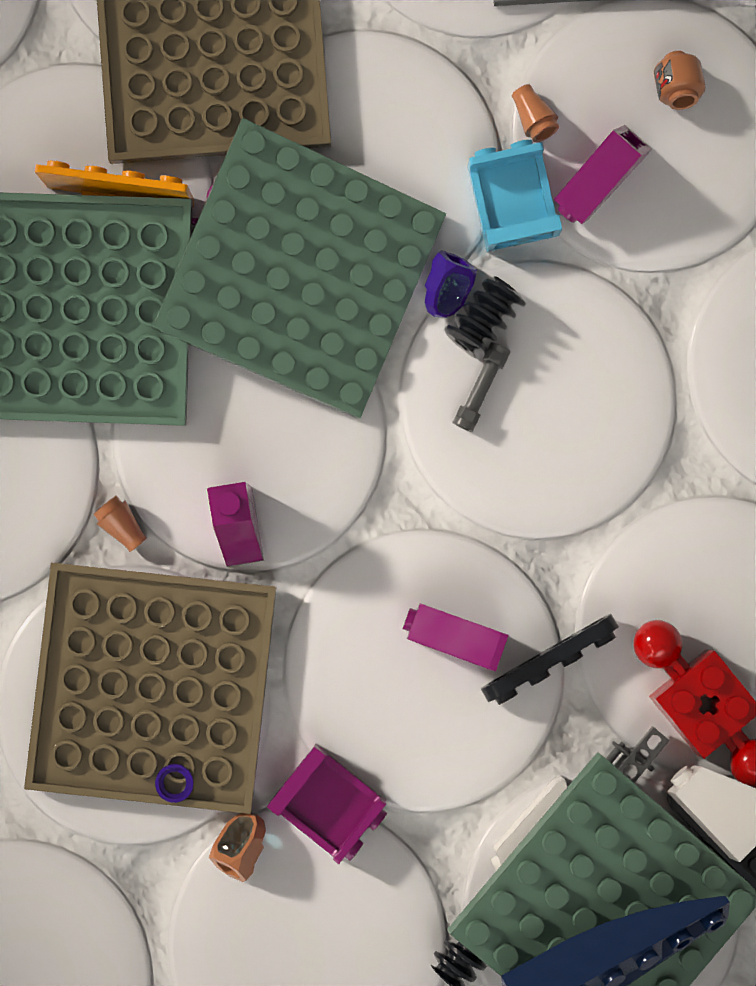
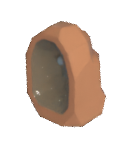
(239, 846)

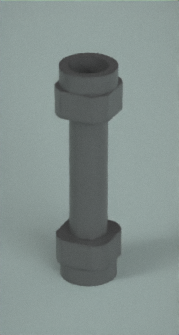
(494, 359)

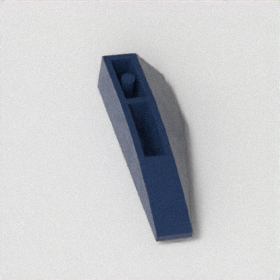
(622, 948)

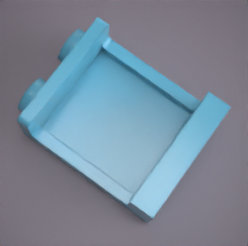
(513, 195)

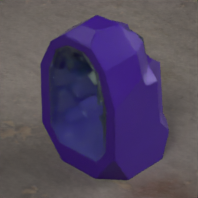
(448, 284)

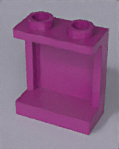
(329, 804)

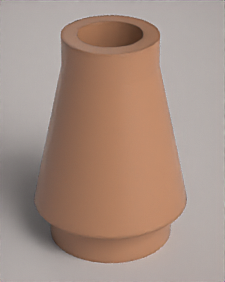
(535, 115)
(120, 523)

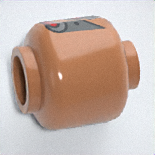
(679, 80)

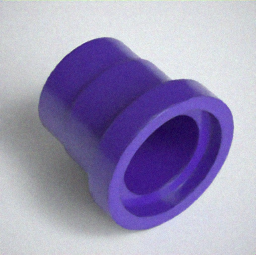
(164, 793)

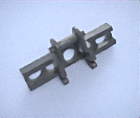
(632, 754)

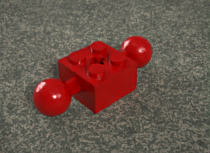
(660, 646)

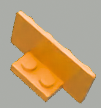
(97, 182)

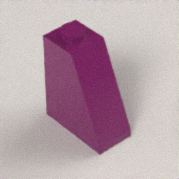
(601, 174)
(235, 523)
(455, 636)

